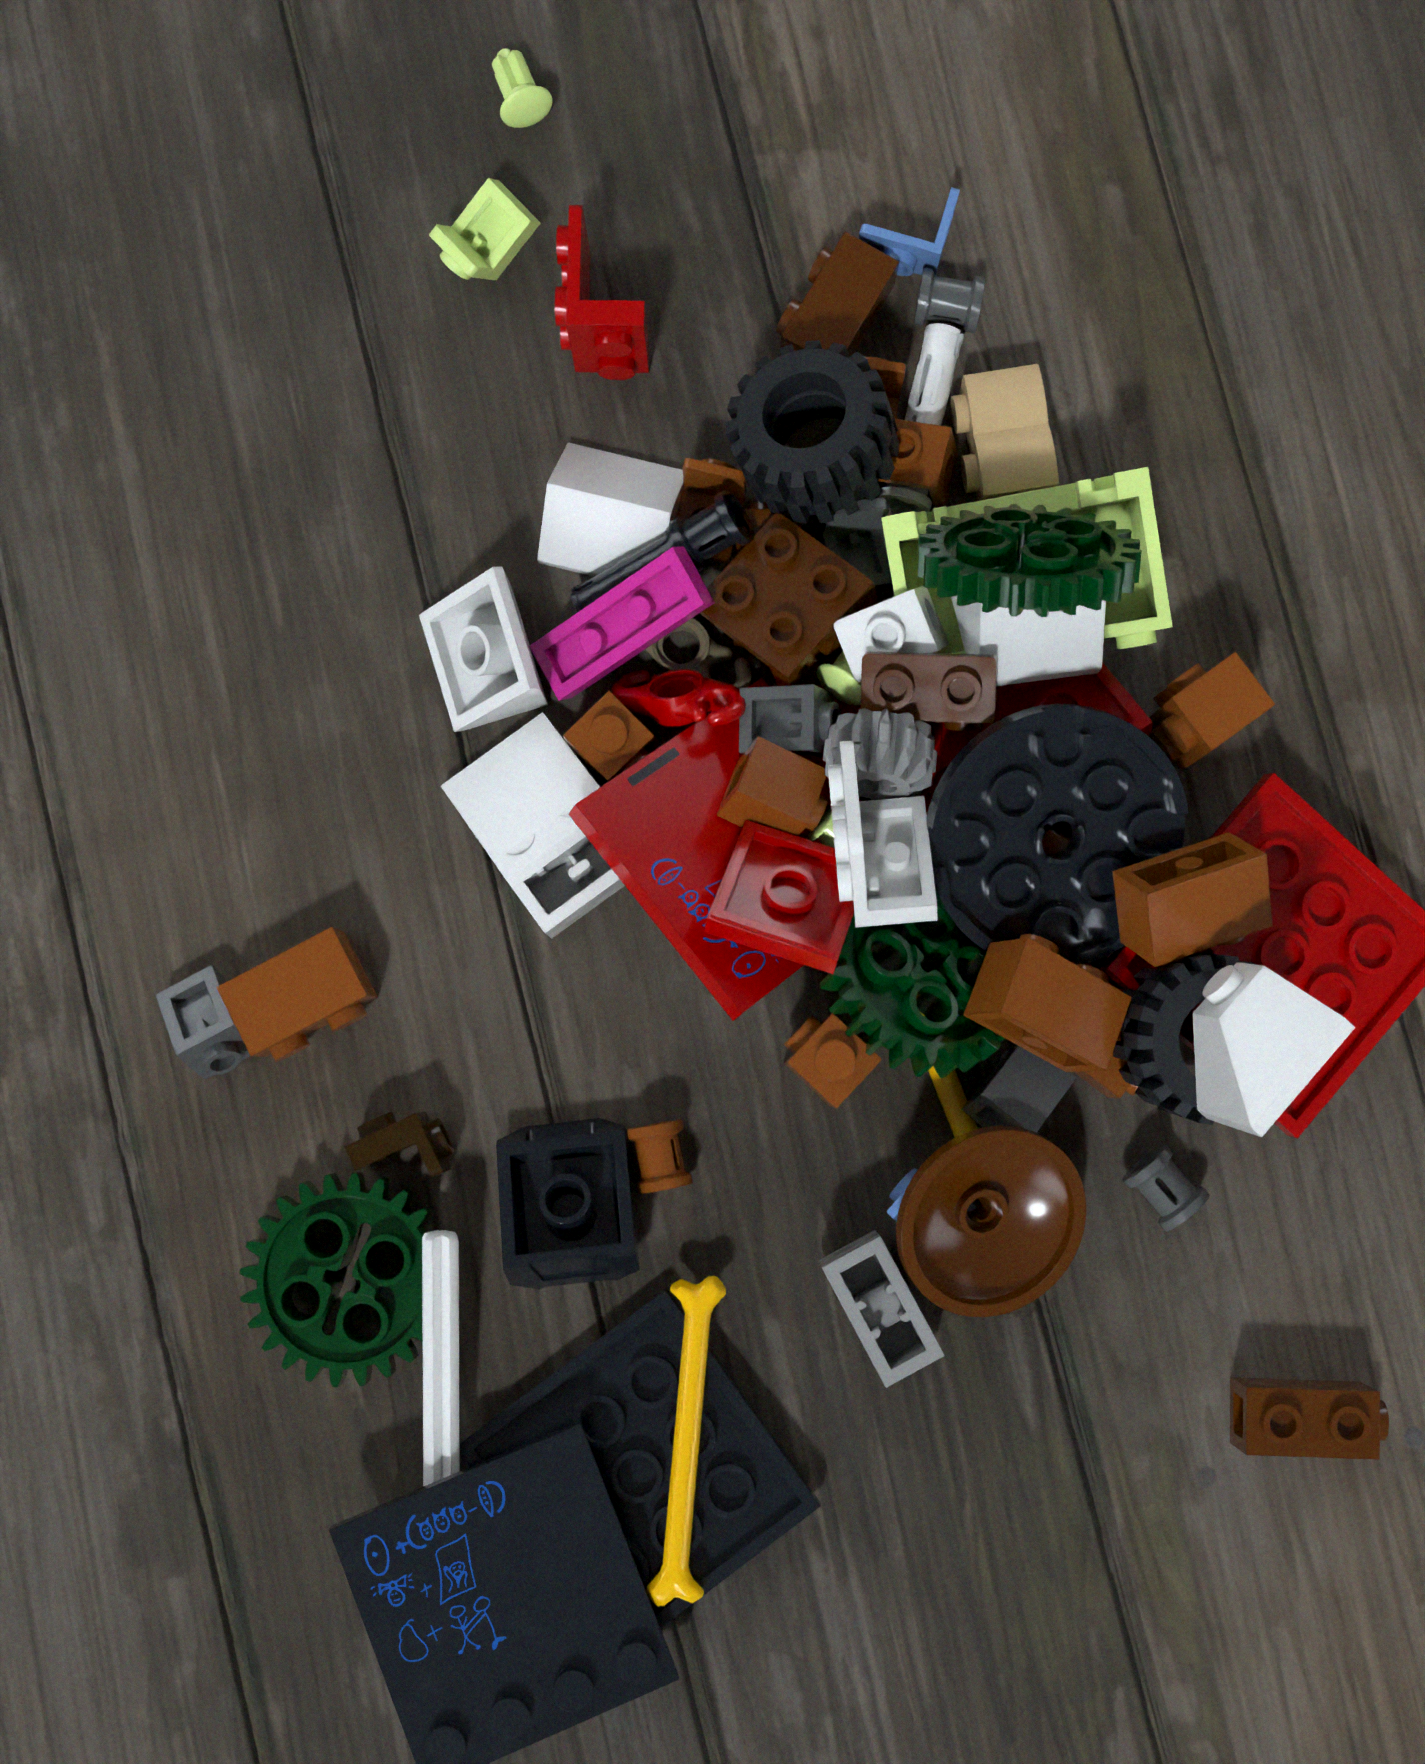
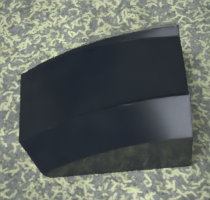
(566, 1204)

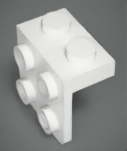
(880, 851)

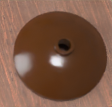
(1014, 1239)

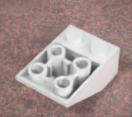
(519, 812)

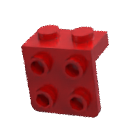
(601, 334)

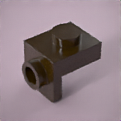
(386, 1137)

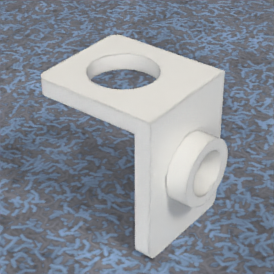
(895, 625)

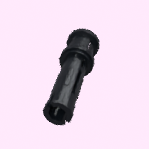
(701, 535)

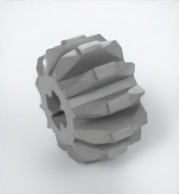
(890, 750)

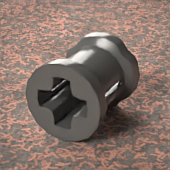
(949, 300)
(1174, 1209)

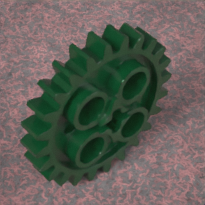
(1029, 560)
(923, 971)
(294, 1256)

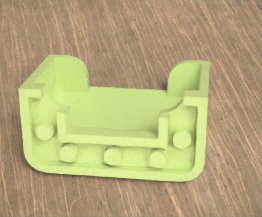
(1118, 497)

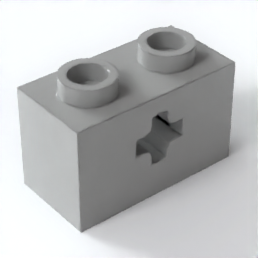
(881, 1308)

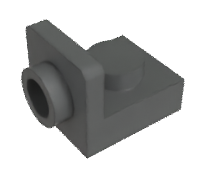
(789, 717)
(201, 1024)

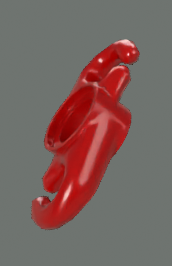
(679, 697)

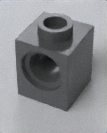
(1018, 1091)

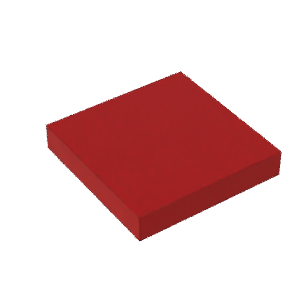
(782, 898)

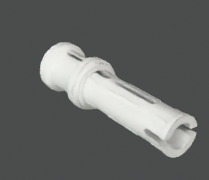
(927, 404)

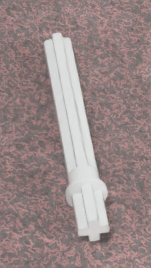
(440, 1354)

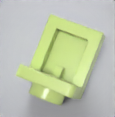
(485, 233)

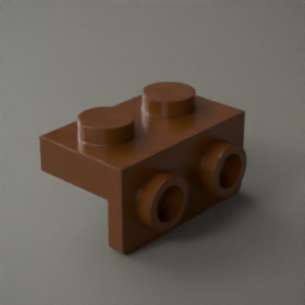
(932, 687)

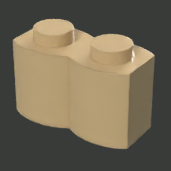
(1005, 432)

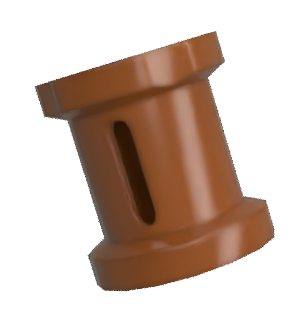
(659, 1156)

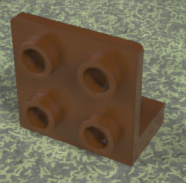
(785, 598)

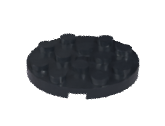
(1041, 771)

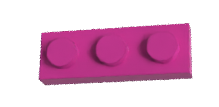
(622, 623)

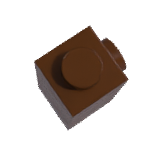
(844, 296)
(1307, 1418)

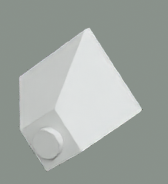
(1258, 1045)

